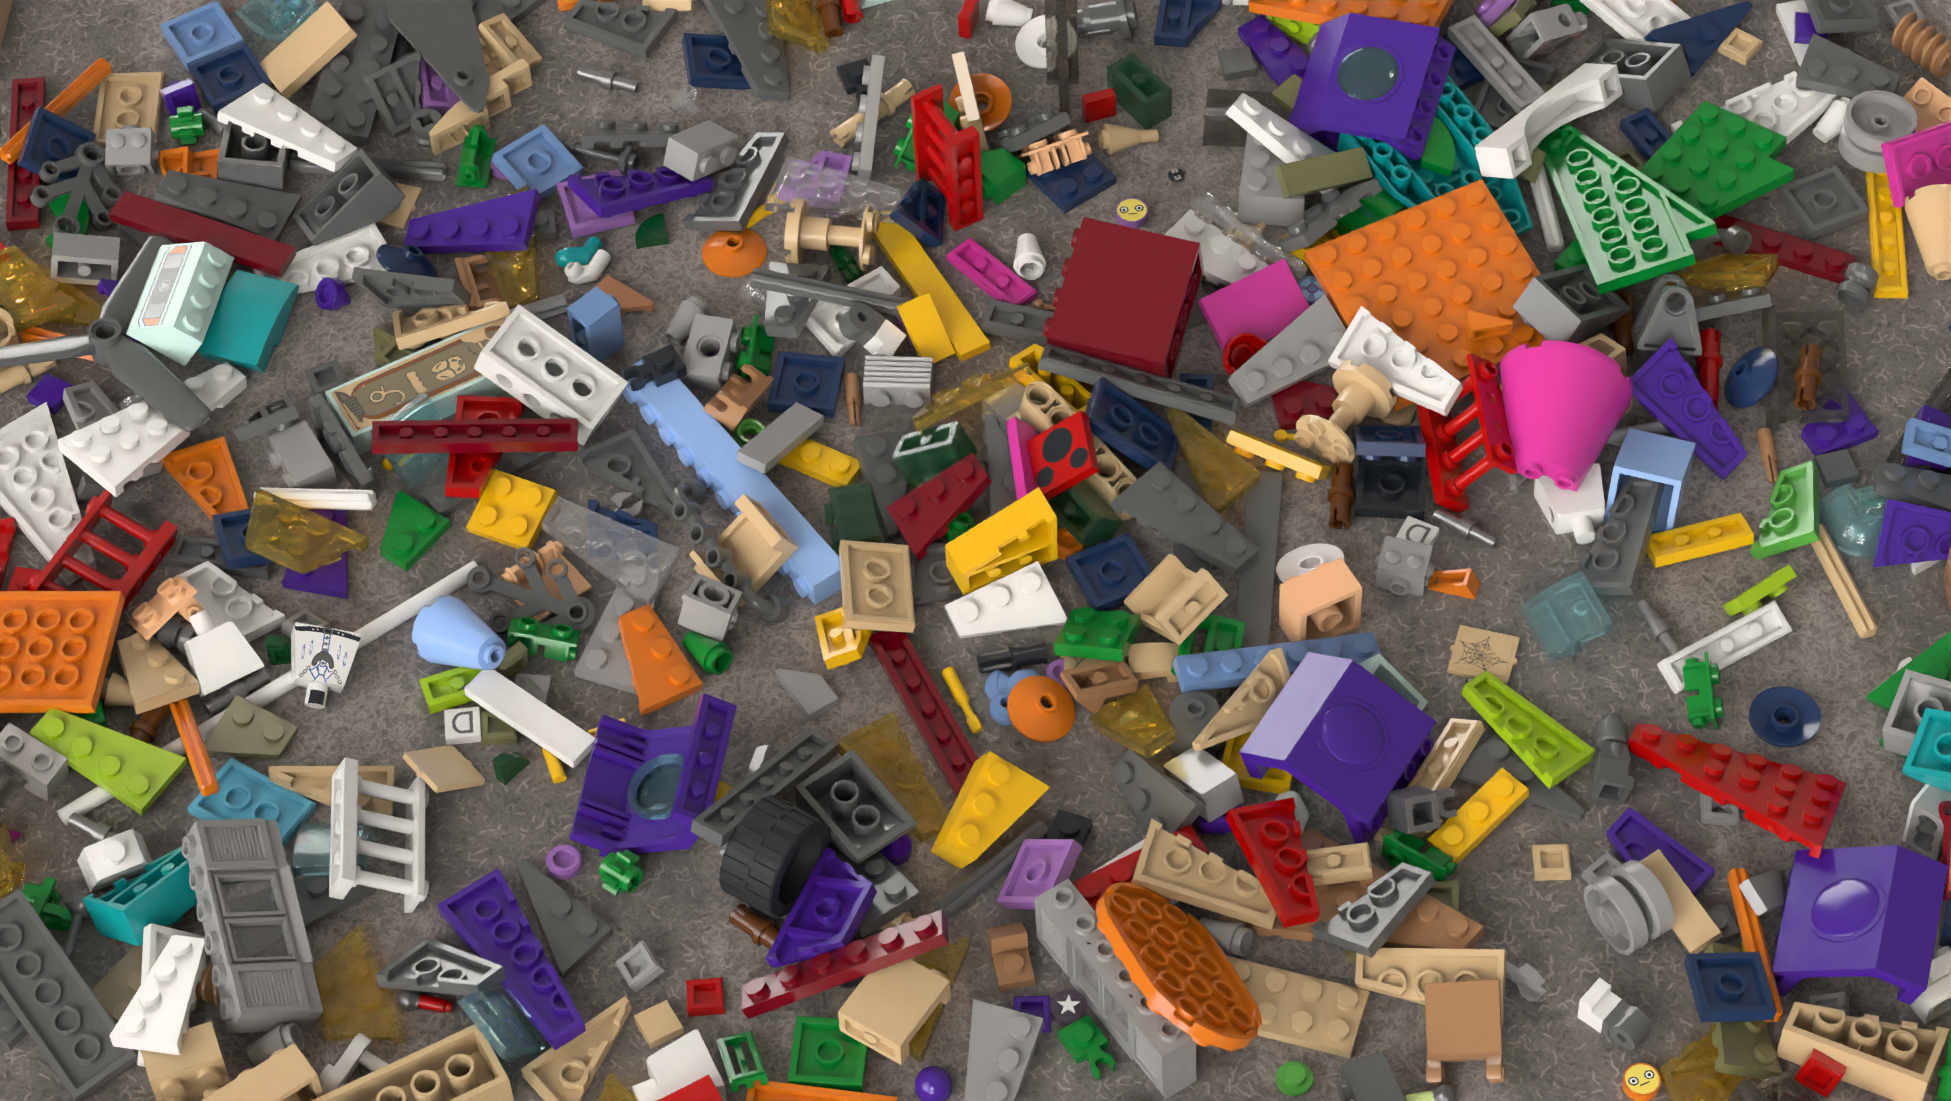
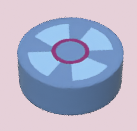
(1311, 289)

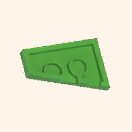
(1793, 513)

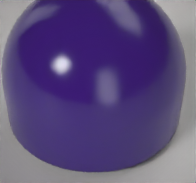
(933, 1084)

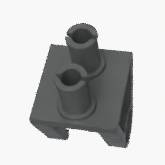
(1666, 319)

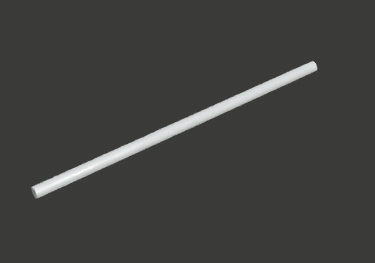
(284, 683)

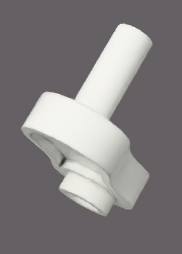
(357, 1052)

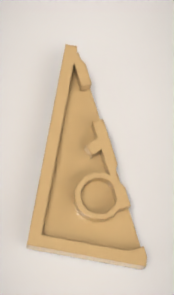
(967, 101)
(1248, 703)
(571, 1068)

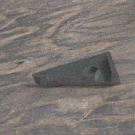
(1497, 754)

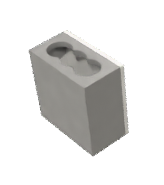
(1924, 825)

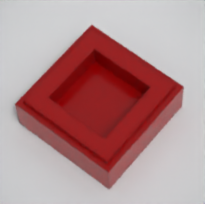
(968, 18)
(1099, 105)
(705, 997)
(1820, 1073)

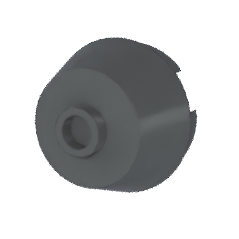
(1188, 717)

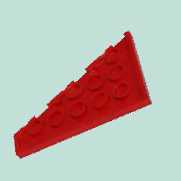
(1773, 795)

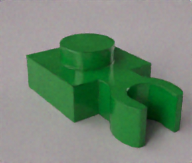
(1086, 1041)

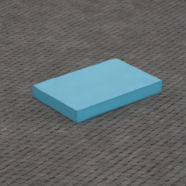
(251, 795)

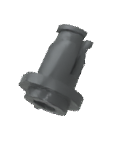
(1108, 17)

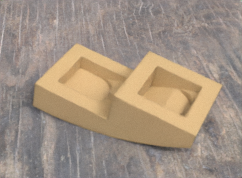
(1154, 660)

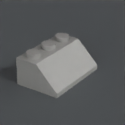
(1912, 698)

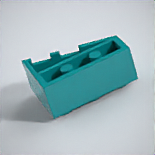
(153, 897)

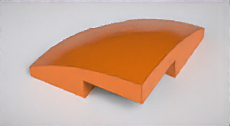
(186, 161)

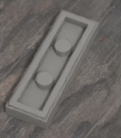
(780, 438)

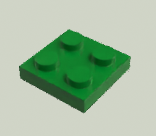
(1097, 634)
(826, 1056)

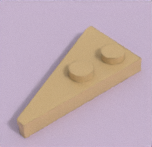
(442, 322)
(316, 783)

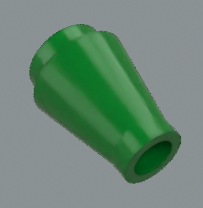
(709, 653)

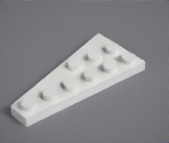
(1779, 106)
(131, 439)
(38, 486)

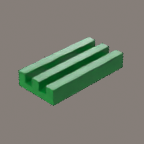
(746, 1076)

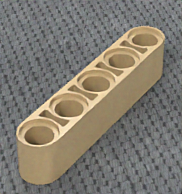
(1056, 410)

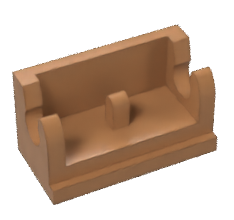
(477, 281)
(738, 397)

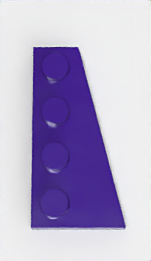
(635, 191)
(478, 227)
(1681, 405)

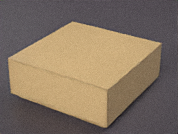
(1740, 46)
(1551, 862)
(658, 1024)

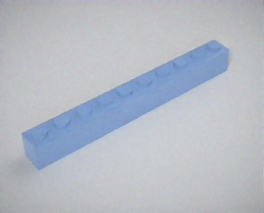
(713, 455)

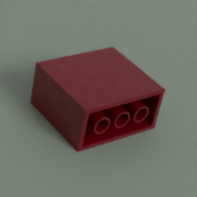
(1126, 296)

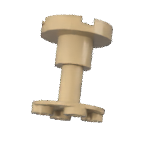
(818, 234)
(1361, 393)

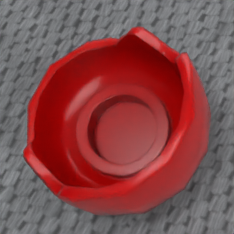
(1240, 350)

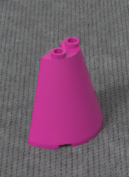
(1561, 408)

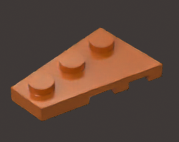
(208, 476)
(656, 662)

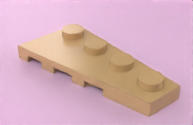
(1203, 880)
(1406, 970)

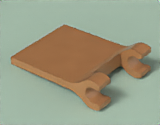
(1463, 1027)

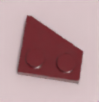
(1301, 400)

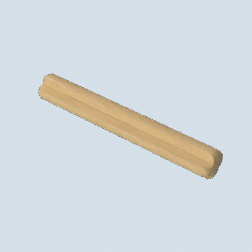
(1844, 584)

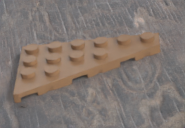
(1426, 926)

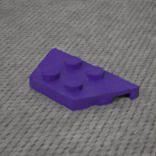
(824, 913)

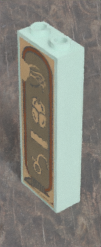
(437, 370)

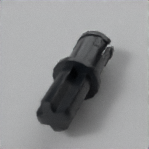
(1012, 658)

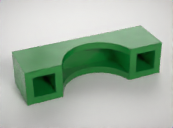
(1000, 170)

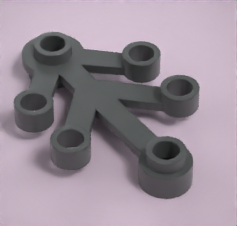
(79, 188)
(538, 598)

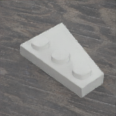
(826, 316)
(230, 602)
(1008, 604)

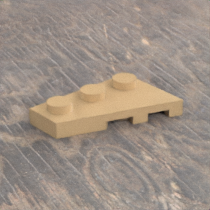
(153, 673)

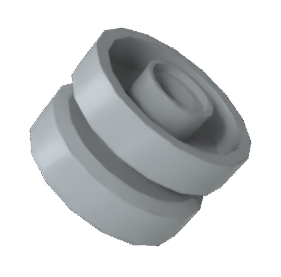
(1869, 122)
(1629, 907)

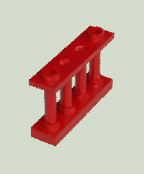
(947, 157)
(1440, 432)
(137, 566)

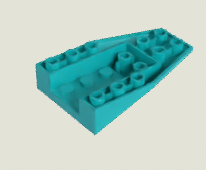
(1416, 185)

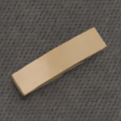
(460, 119)

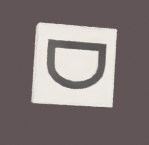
(1418, 531)
(462, 725)

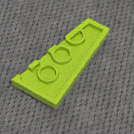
(1532, 734)
(115, 762)

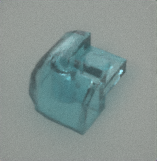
(276, 18)
(1853, 519)

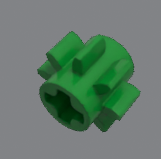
(187, 125)
(621, 872)

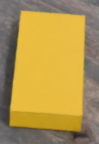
(925, 328)

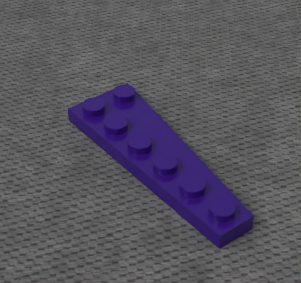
(1279, 58)

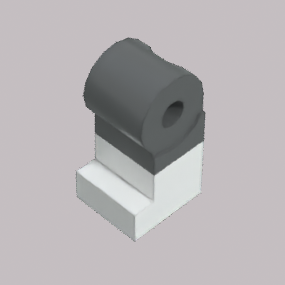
(871, 330)
(1613, 1016)

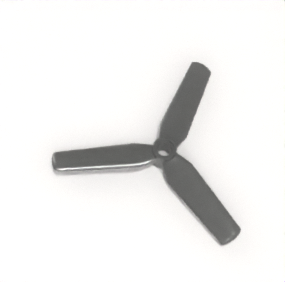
(112, 347)

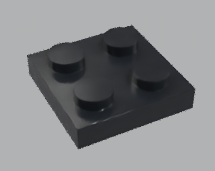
(1391, 488)

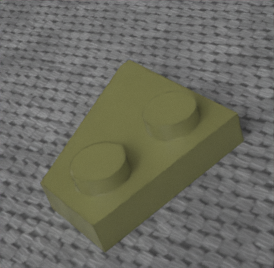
(250, 732)

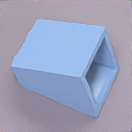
(1658, 460)

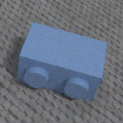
(596, 324)

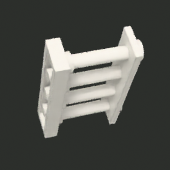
(346, 843)

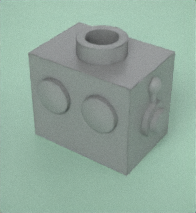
(131, 151)
(1404, 565)
(709, 607)

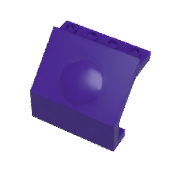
(1342, 739)
(1860, 916)

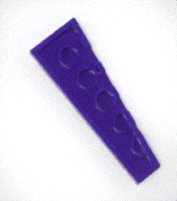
(497, 931)

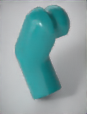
(579, 254)

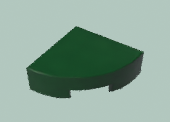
(652, 232)
(278, 649)
(508, 766)

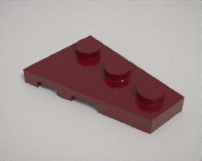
(933, 505)

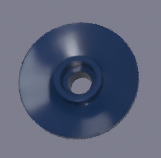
(405, 260)
(1751, 377)
(1787, 705)

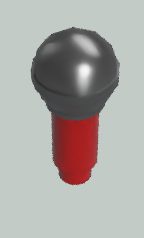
(414, 1000)

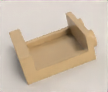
(757, 545)
(1175, 599)
(893, 1006)

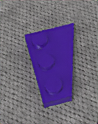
(1912, 534)

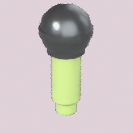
(1440, 1092)

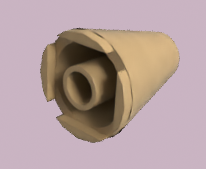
(1931, 224)

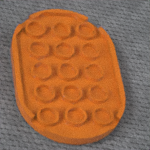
(1178, 967)

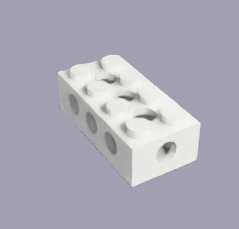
(550, 373)

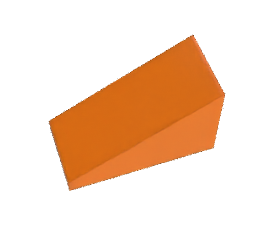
(1486, 326)
(1455, 582)

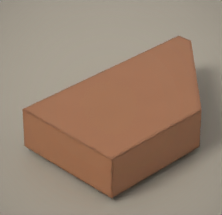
(627, 297)

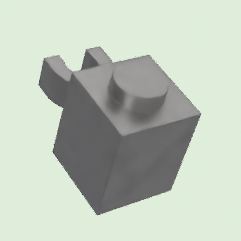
(1418, 808)

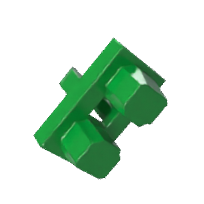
(46, 902)

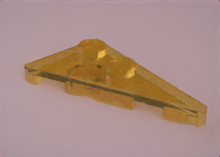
(1216, 467)

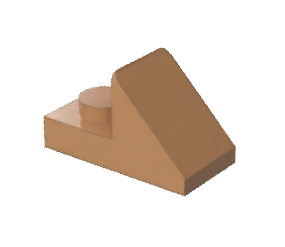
(1099, 681)
(1010, 956)

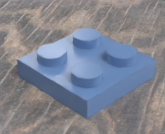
(201, 33)
(537, 161)

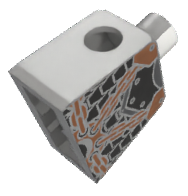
(1555, 29)

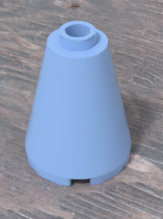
(456, 636)

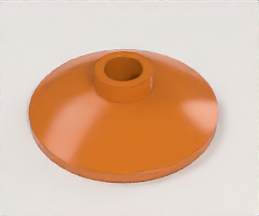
(990, 92)
(736, 260)
(1032, 718)

